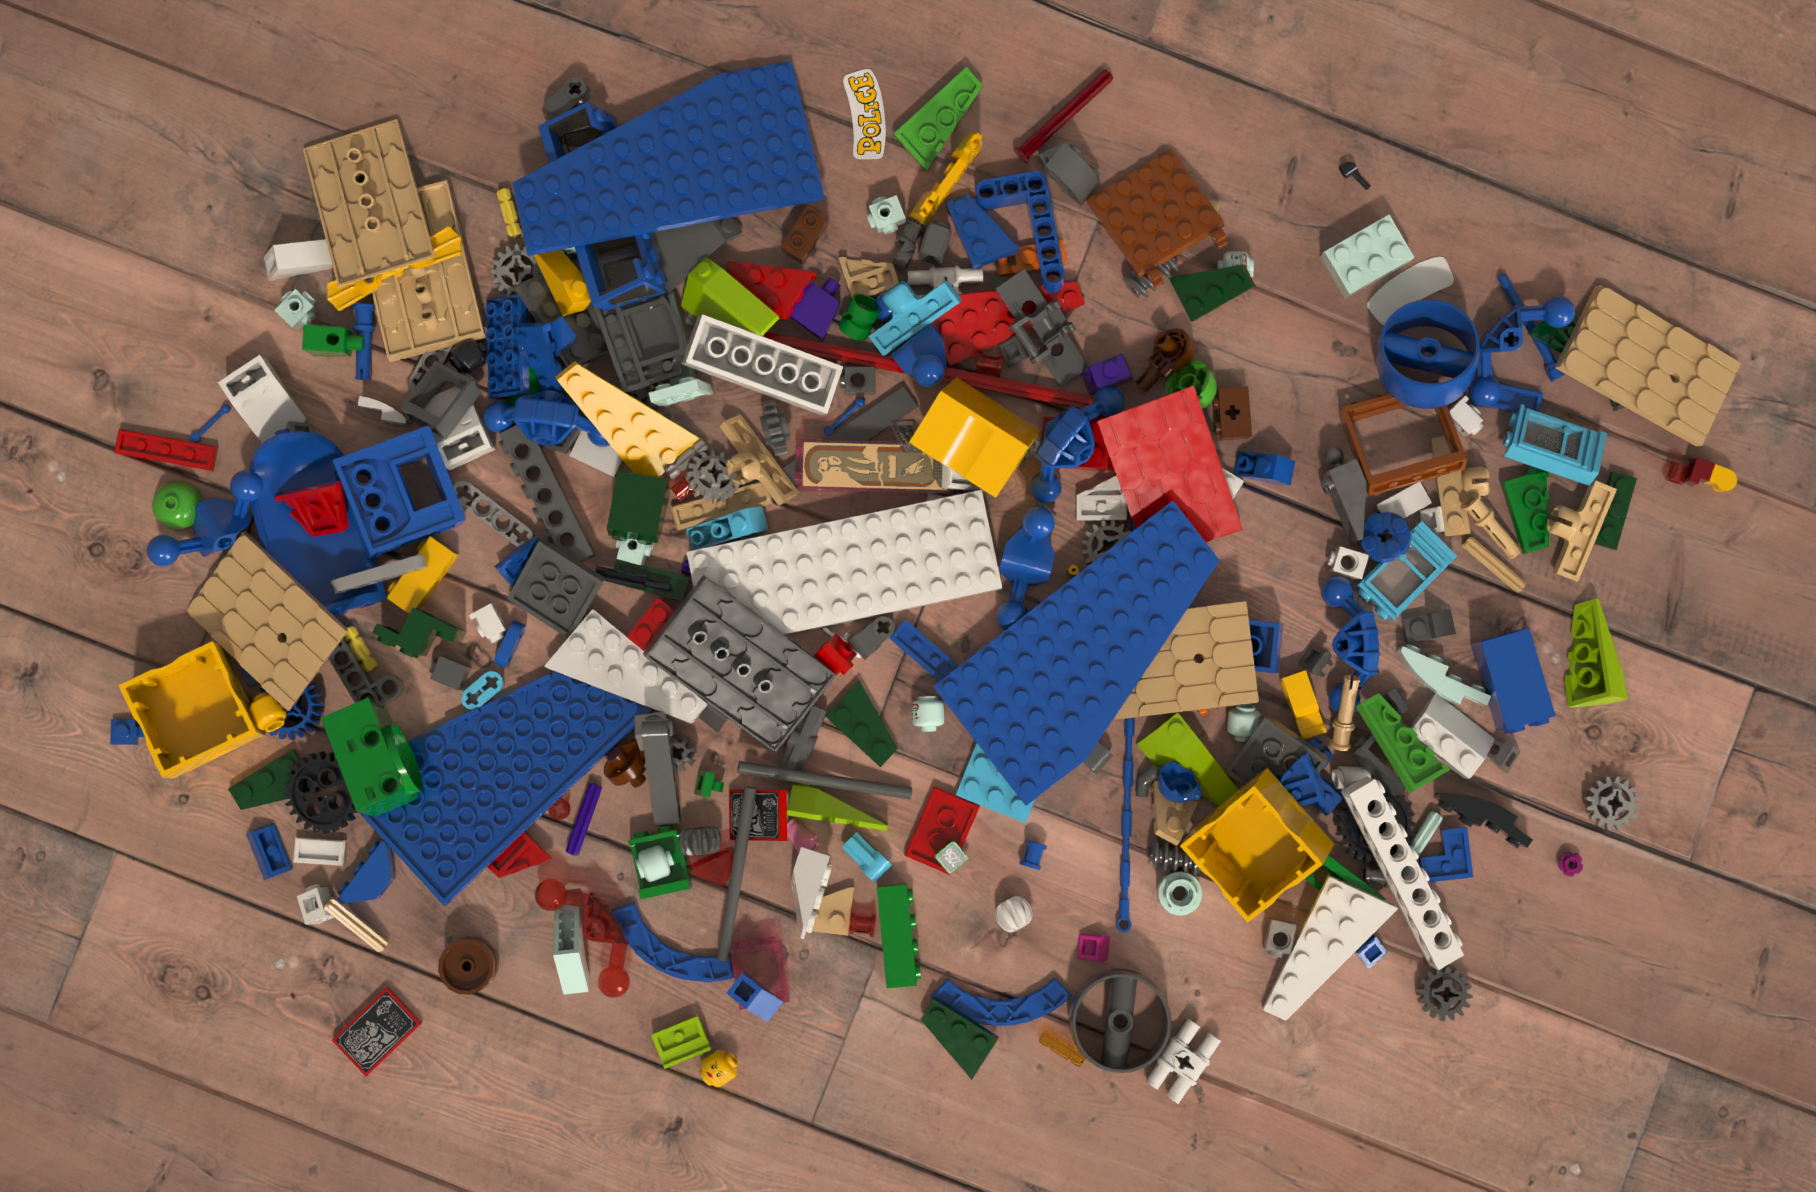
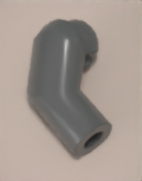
(1144, 778)

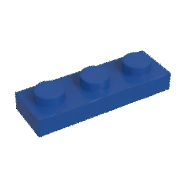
(923, 651)

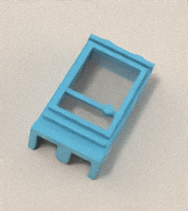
(1554, 445)
(1397, 583)

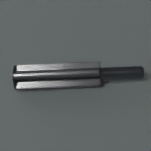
(630, 579)

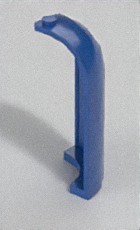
(297, 462)

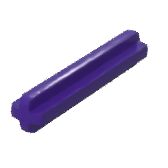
(583, 819)

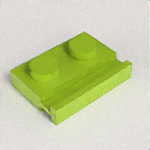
(681, 1041)

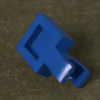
(125, 732)

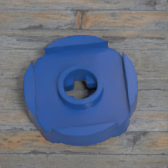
(1392, 548)

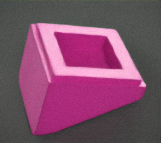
(1093, 947)

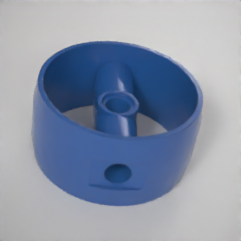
(1409, 351)

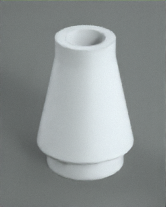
(1347, 775)

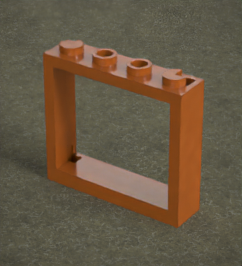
(1412, 473)

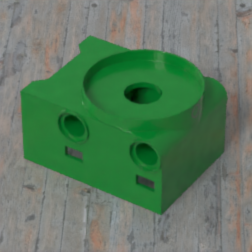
(373, 757)

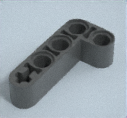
(367, 685)

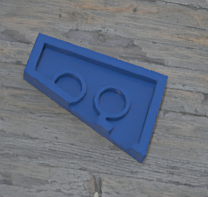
(978, 232)

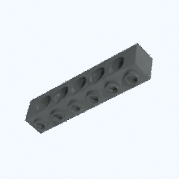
(510, 443)

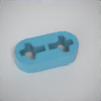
(478, 686)

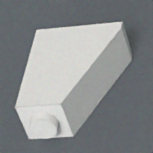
(297, 259)

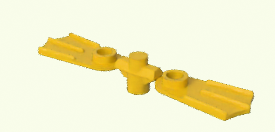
(446, 246)

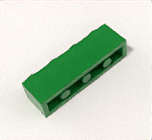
(896, 935)

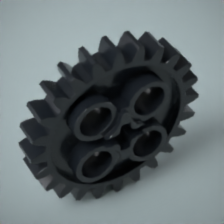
(330, 814)
(1354, 836)

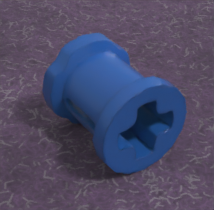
(1033, 854)

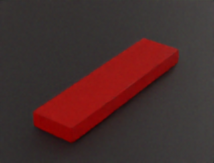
(166, 450)

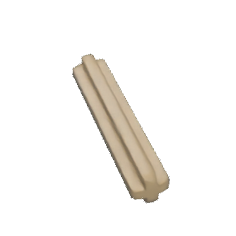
(1494, 564)
(356, 924)

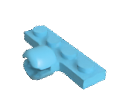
(911, 313)

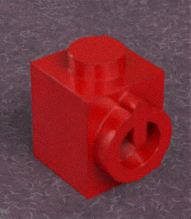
(836, 655)

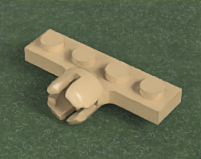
(755, 461)
(1455, 488)
(1580, 528)

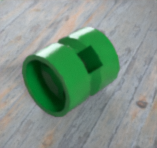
(859, 317)

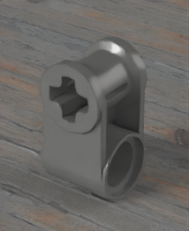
(565, 98)
(869, 638)

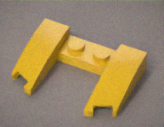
(932, 200)

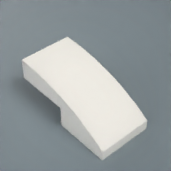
(388, 415)

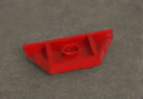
(774, 286)
(317, 508)
(519, 856)

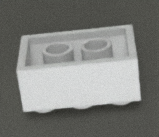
(1452, 736)

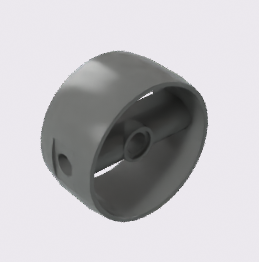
(1117, 1039)

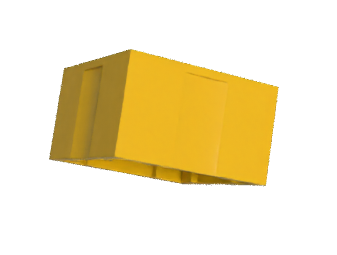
(974, 436)
(191, 710)
(1257, 845)

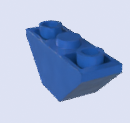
(370, 877)

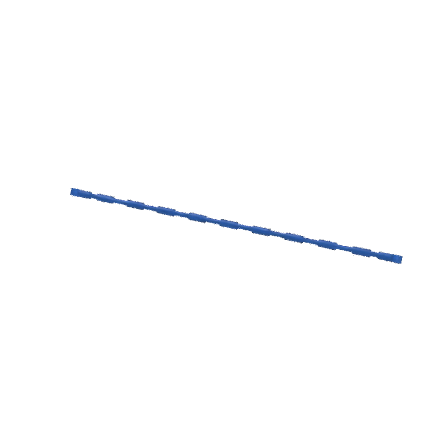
(1126, 819)

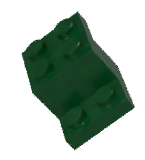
(418, 633)

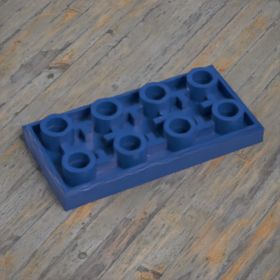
(506, 357)

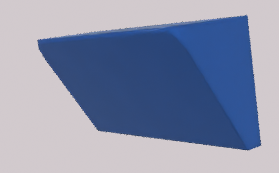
(269, 851)

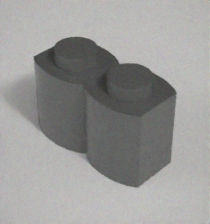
(935, 243)

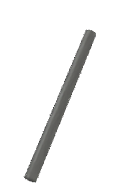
(824, 780)
(736, 873)

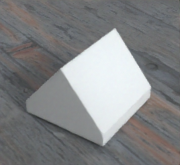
(1433, 518)

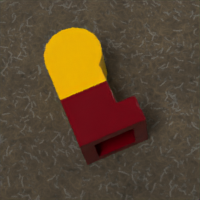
(1718, 477)

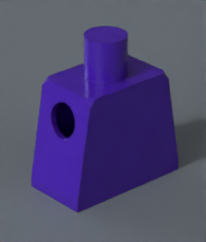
(817, 308)
(1107, 373)

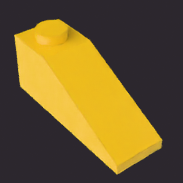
(564, 282)

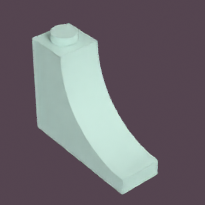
(570, 950)

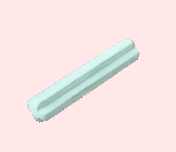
(1424, 834)

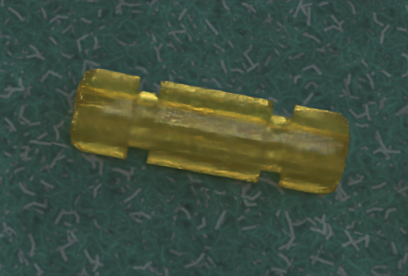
(1061, 1048)

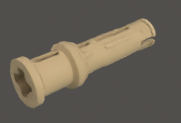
(1485, 518)
(1343, 723)

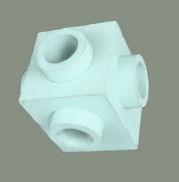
(886, 206)
(297, 309)
(629, 554)

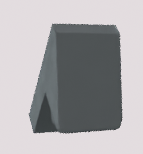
(1428, 626)

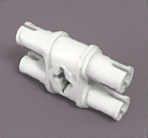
(953, 275)
(1187, 1074)

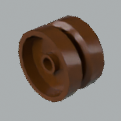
(483, 961)

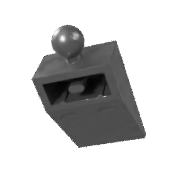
(1347, 491)

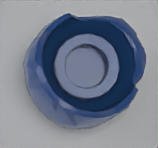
(1178, 783)

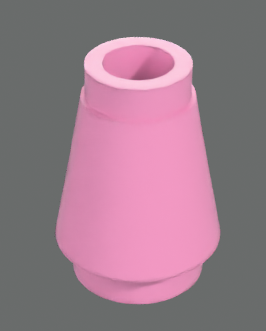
(801, 836)

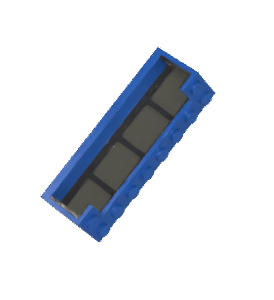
(615, 269)

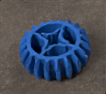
(307, 716)

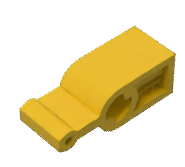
(1303, 704)

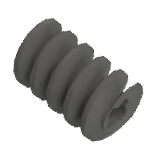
(1139, 286)
(1170, 856)

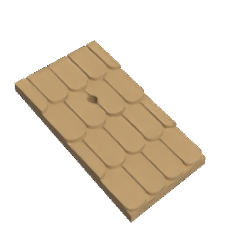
(374, 222)
(431, 304)
(1648, 365)
(252, 605)
(1221, 677)

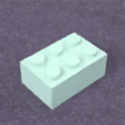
(1367, 256)

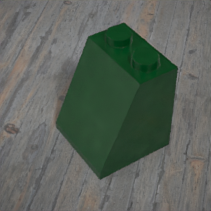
(638, 508)

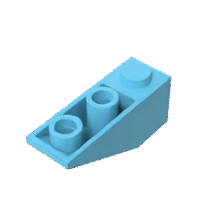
(728, 528)

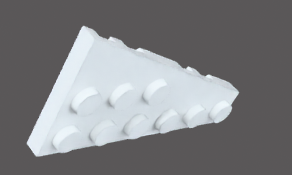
(1331, 933)

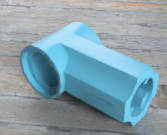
(870, 860)

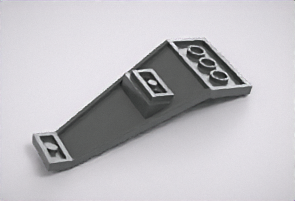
(678, 253)

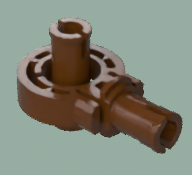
(1168, 356)
(627, 760)

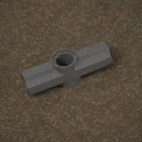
(803, 739)

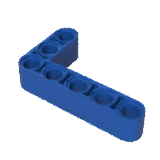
(1038, 220)

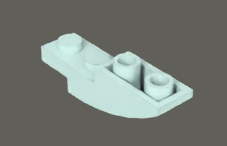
(1432, 674)

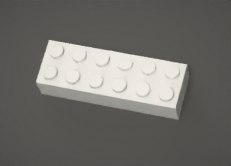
(762, 365)

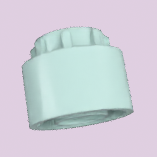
(1165, 893)

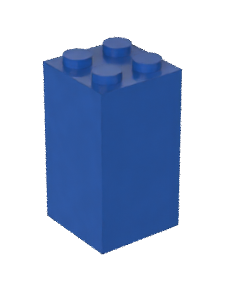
(1513, 680)

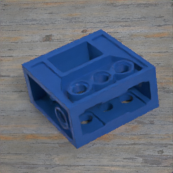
(386, 485)

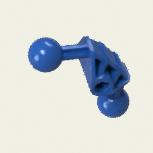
(1556, 312)
(923, 352)
(542, 418)
(1070, 441)
(215, 523)
(1026, 562)
(1356, 641)

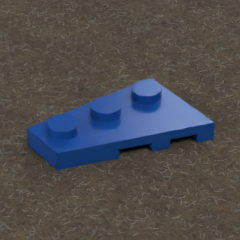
(540, 355)

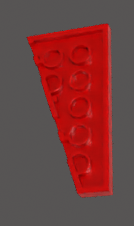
(984, 319)

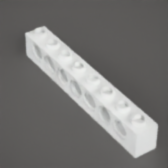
(1358, 797)

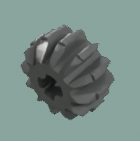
(700, 840)

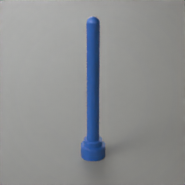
(1544, 350)

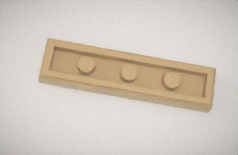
(698, 511)

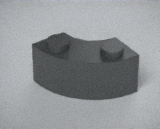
(1072, 173)

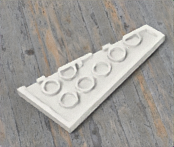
(613, 663)

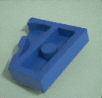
(1303, 781)

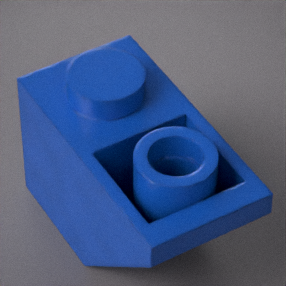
(1264, 467)
(754, 996)

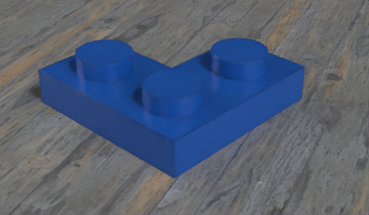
(1456, 857)

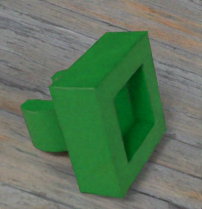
(706, 783)

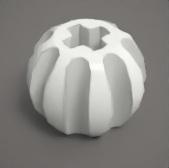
(1013, 914)

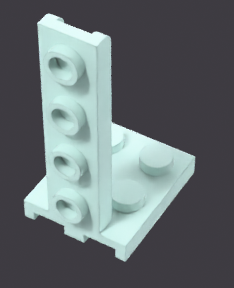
(682, 387)

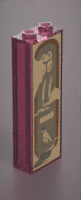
(866, 468)

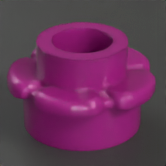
(1563, 864)

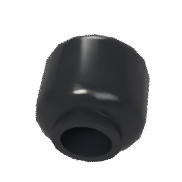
(468, 356)

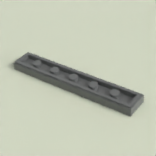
(868, 424)

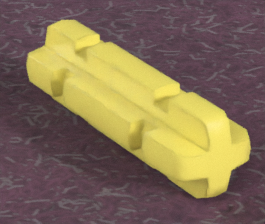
(509, 212)
(360, 649)

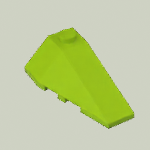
(721, 297)
(1594, 666)
(1178, 743)
(818, 805)

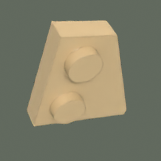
(868, 277)
(1170, 817)
(834, 912)

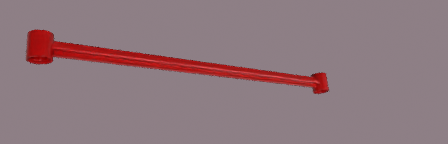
(973, 379)

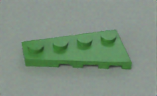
(933, 124)
(1405, 752)

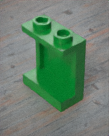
(679, 876)

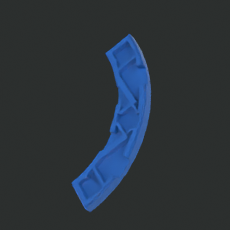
(666, 958)
(1004, 1011)

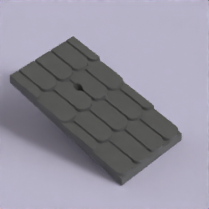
(739, 663)

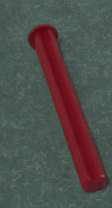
(1063, 115)

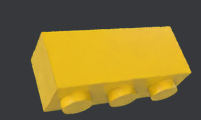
(416, 587)

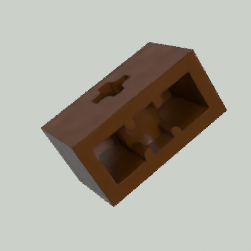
(805, 234)
(1238, 400)

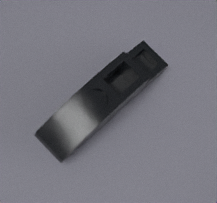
(1477, 810)

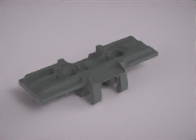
(1048, 324)

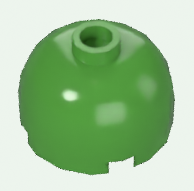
(1195, 375)
(175, 505)

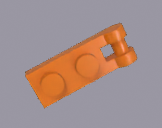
(1026, 260)

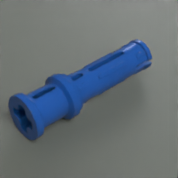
(364, 327)

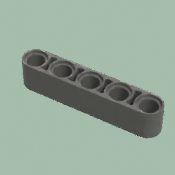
(661, 772)

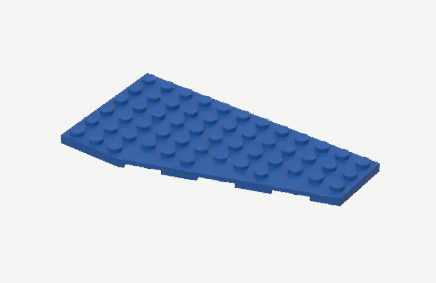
(696, 159)
(1068, 665)
(498, 774)

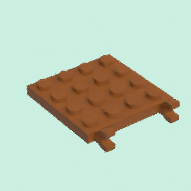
(1156, 214)

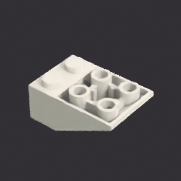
(261, 398)
(469, 437)
(808, 875)

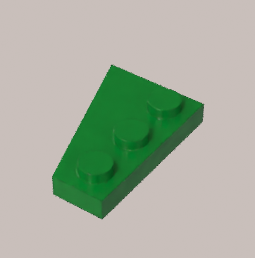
(1528, 510)

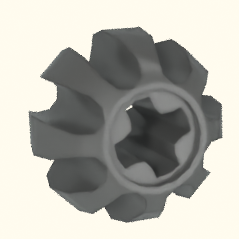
(686, 754)

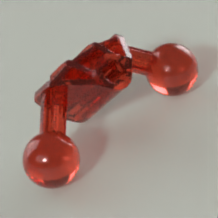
(614, 979)

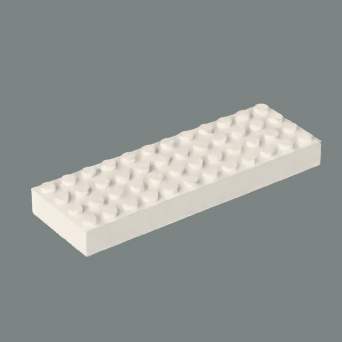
(859, 564)

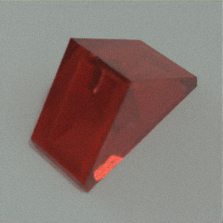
(714, 867)

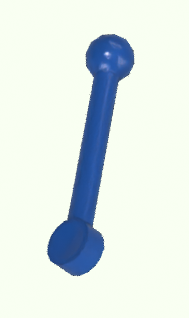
(829, 430)
(195, 437)

